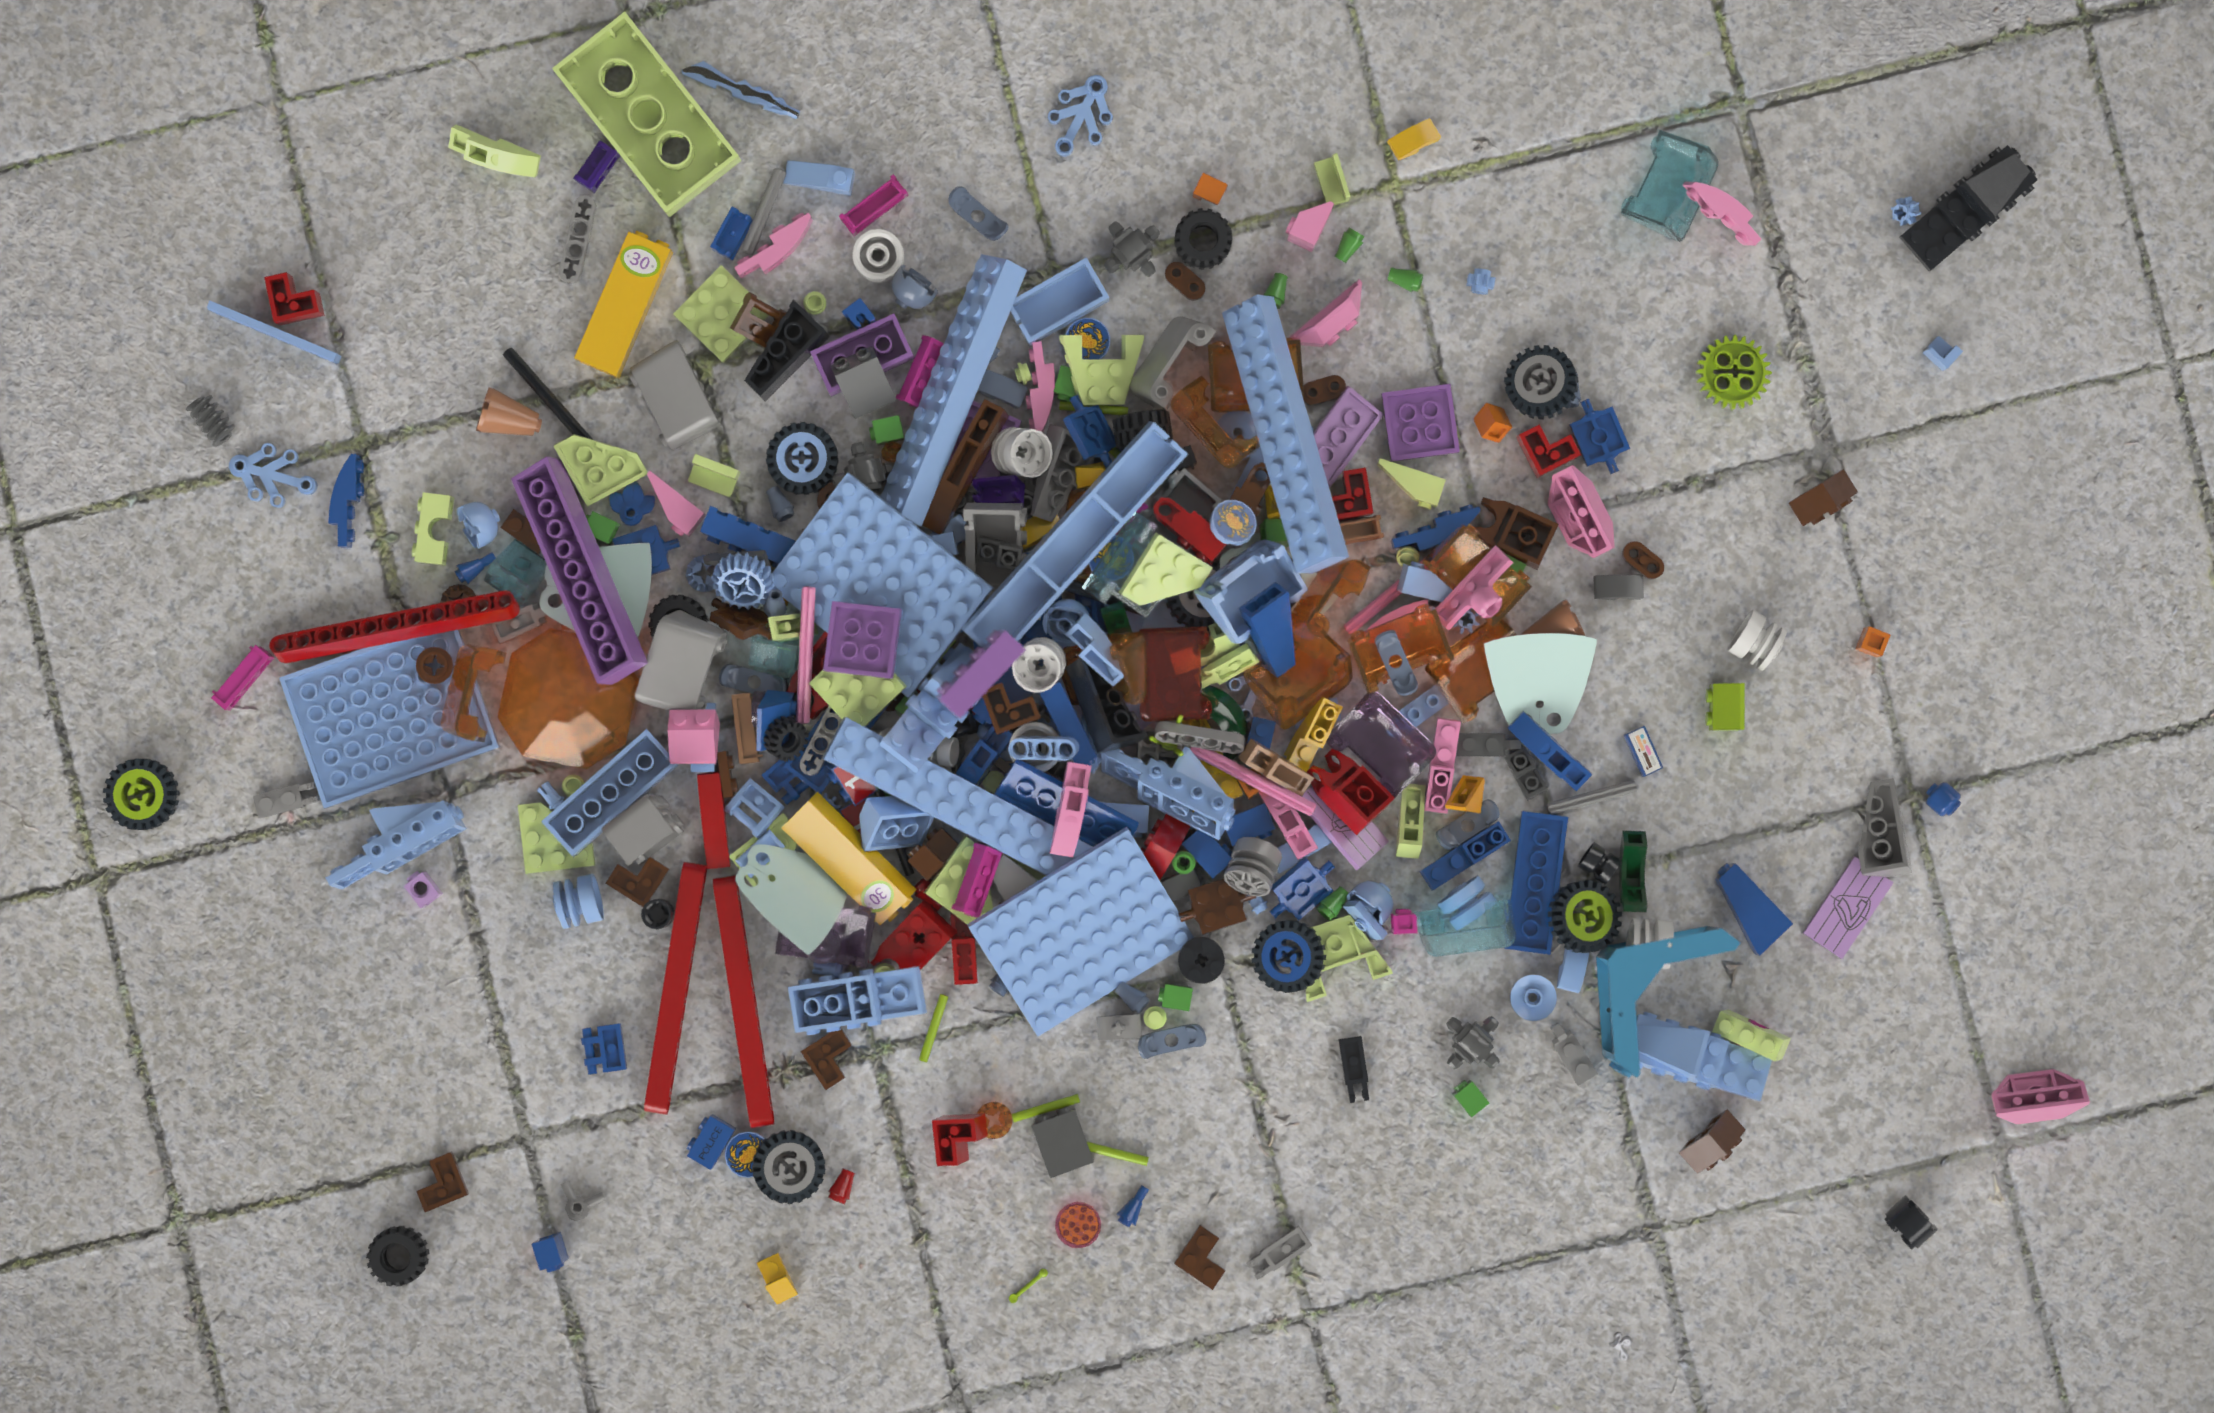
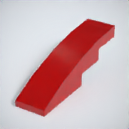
(713, 820)
(963, 953)

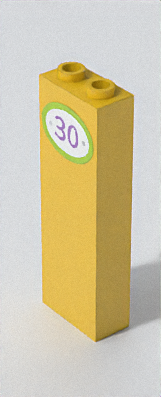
(624, 304)
(839, 852)

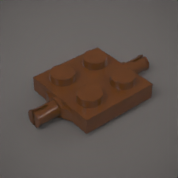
(740, 622)
(1216, 906)

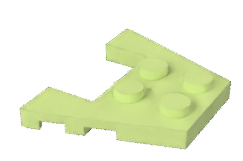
(1102, 379)
(1345, 944)

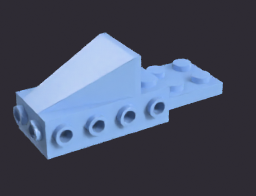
(926, 719)
(1185, 783)
(405, 836)
(856, 999)
(1700, 1057)

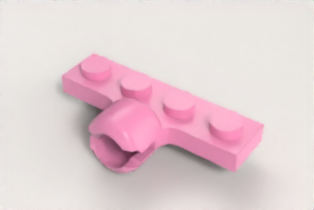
(1476, 590)

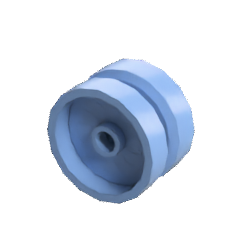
(1465, 900)

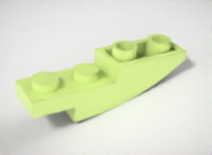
(493, 154)

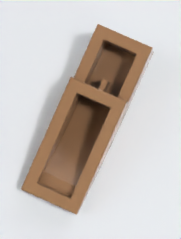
(1275, 767)

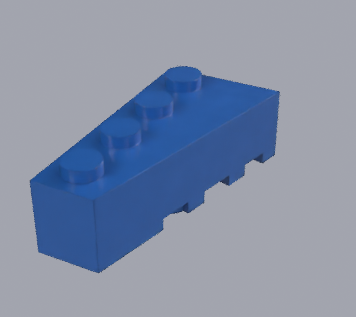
(744, 535)

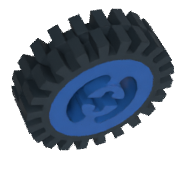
(1276, 937)

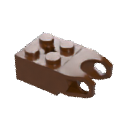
(1252, 489)
(1513, 523)

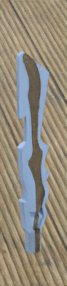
(742, 90)

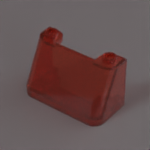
(1175, 674)

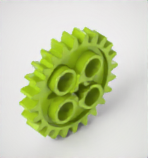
(1733, 351)

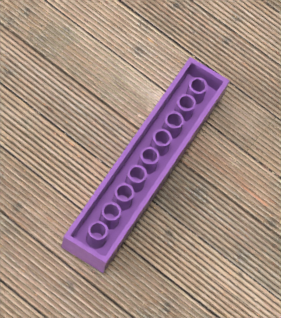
(579, 571)

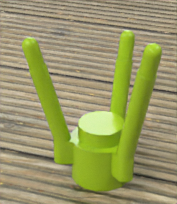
(1168, 746)

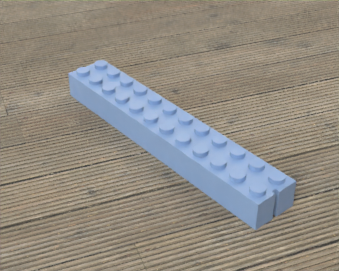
(952, 386)
(1285, 434)
(1078, 536)
(948, 799)

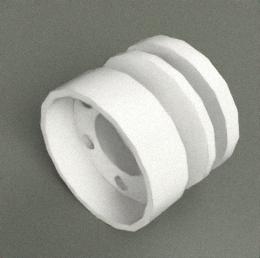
(1021, 452)
(1758, 641)
(1030, 674)
(1661, 930)

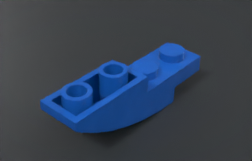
(346, 490)
(1444, 526)
(1549, 751)
(983, 756)
(1465, 855)

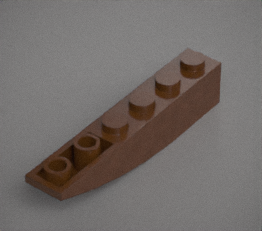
(964, 465)

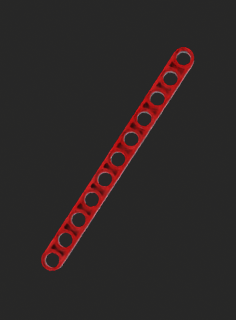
(405, 628)
(675, 988)
(743, 1001)

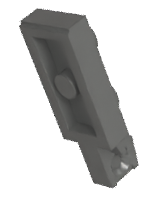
(1486, 744)

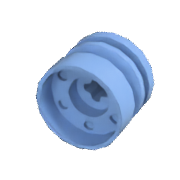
(573, 902)

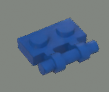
(779, 777)
(611, 1048)

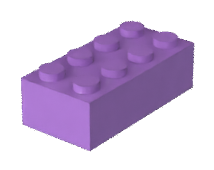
(884, 337)
(980, 673)

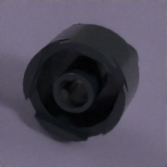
(1196, 972)
(1910, 1222)

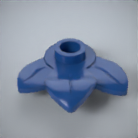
(631, 500)

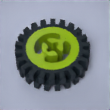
(149, 814)
(1598, 906)

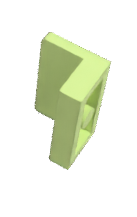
(1332, 180)
(713, 476)

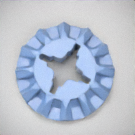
(697, 581)

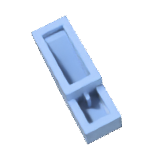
(1095, 648)

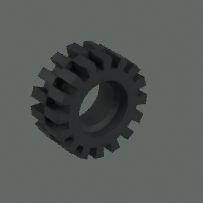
(777, 733)

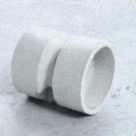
(946, 752)

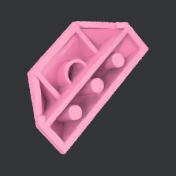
(1332, 319)
(1580, 512)
(2038, 1096)

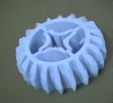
(742, 580)

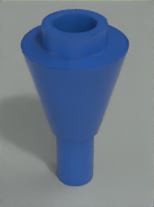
(469, 570)
(1130, 1211)

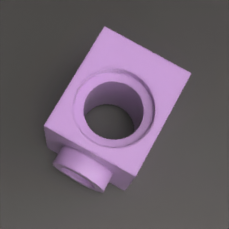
(431, 894)

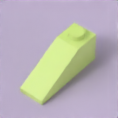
(1416, 484)
(786, 627)
(1411, 821)

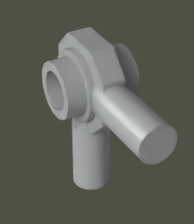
(578, 1207)

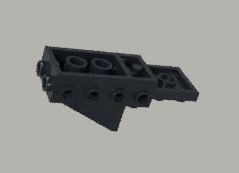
(1970, 206)

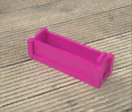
(874, 206)
(920, 371)
(242, 677)
(977, 880)
(1403, 922)

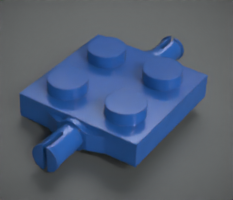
(1090, 431)
(1599, 436)
(658, 546)
(1301, 888)

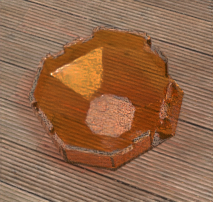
(557, 706)

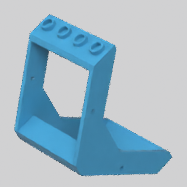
(1625, 975)

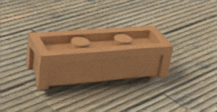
(1361, 530)
(745, 732)

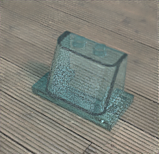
(1119, 562)

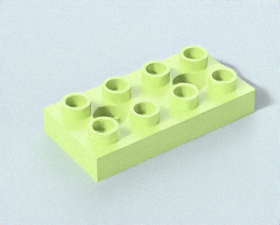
(646, 114)

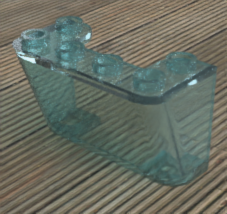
(1497, 934)

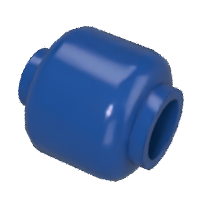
(1943, 799)

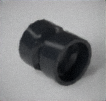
(1599, 863)
(658, 913)

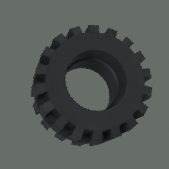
(1208, 219)
(1130, 424)
(672, 604)
(380, 1265)

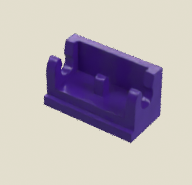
(597, 166)
(999, 490)

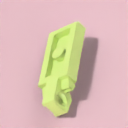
(1229, 666)

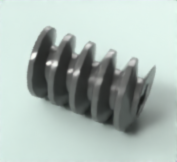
(210, 420)

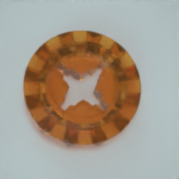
(1005, 1118)

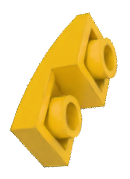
(1414, 138)
(1036, 529)

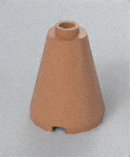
(506, 416)
(1557, 620)

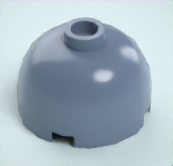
(912, 289)

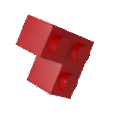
(287, 304)
(1543, 456)
(1357, 496)
(1164, 843)
(952, 1135)

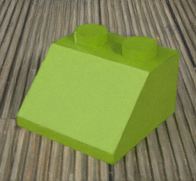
(1725, 707)

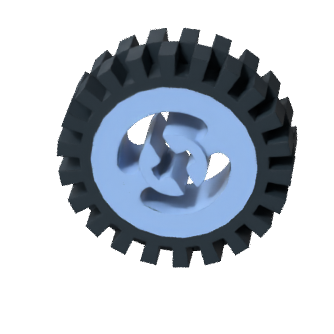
(802, 435)

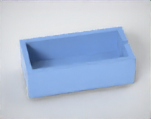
(1058, 301)

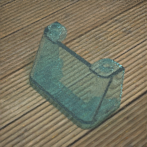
(1662, 197)

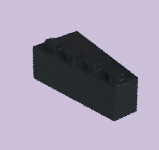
(785, 351)
(1103, 709)

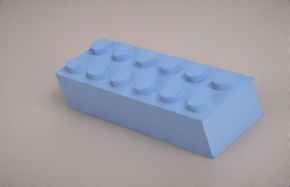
(609, 793)

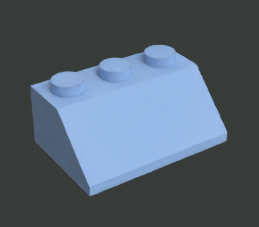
(892, 824)

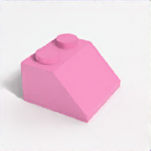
(1308, 225)
(693, 736)

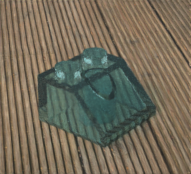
(517, 571)
(773, 656)

